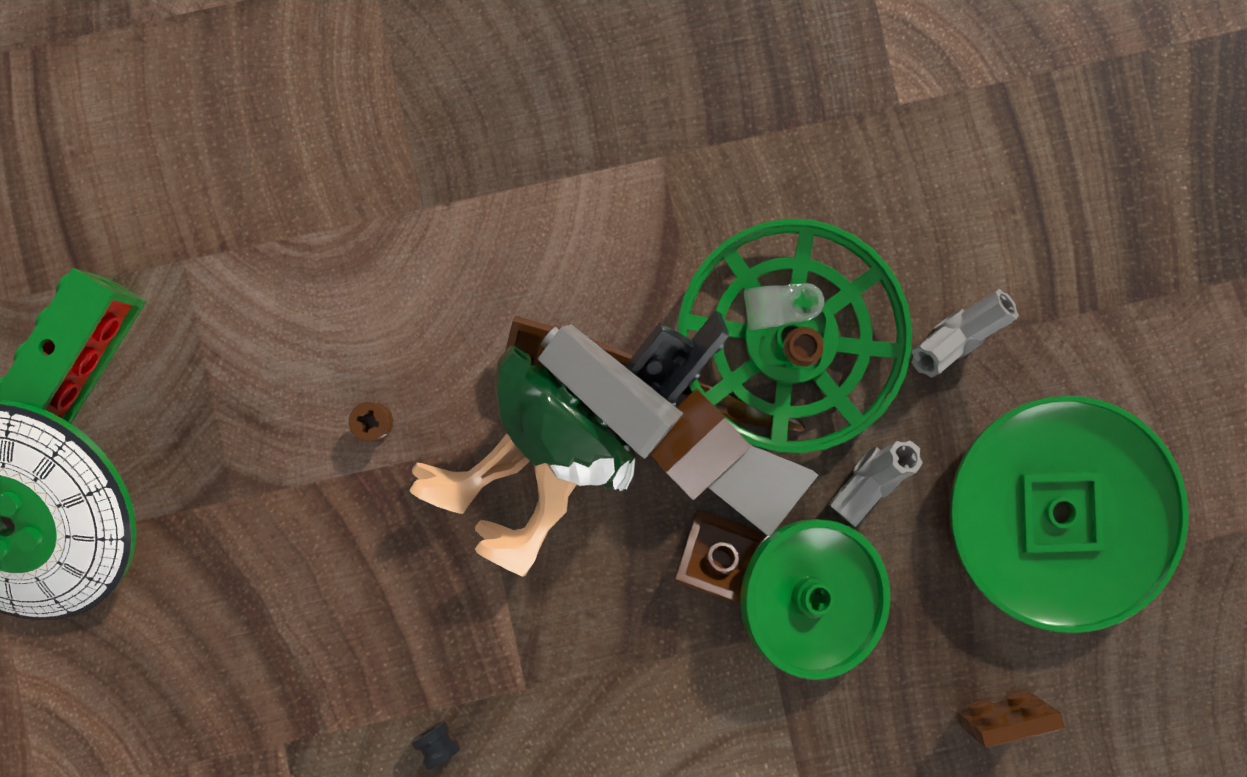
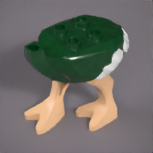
(554, 433)

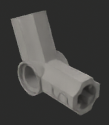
(963, 332)
(875, 478)

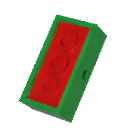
(71, 344)

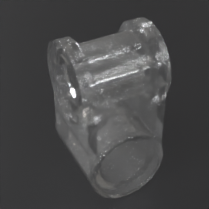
(775, 305)

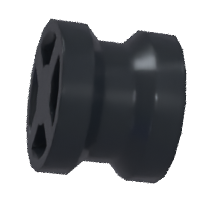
(435, 745)

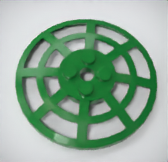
(766, 346)

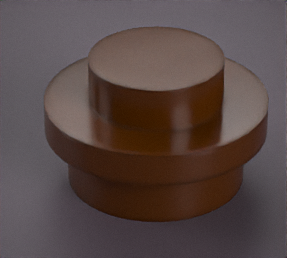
(803, 346)

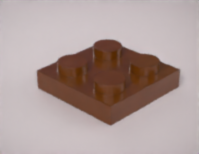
(1010, 720)

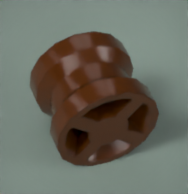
(379, 423)

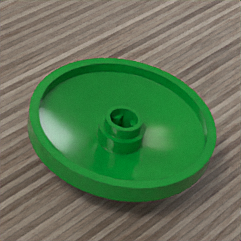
(815, 599)

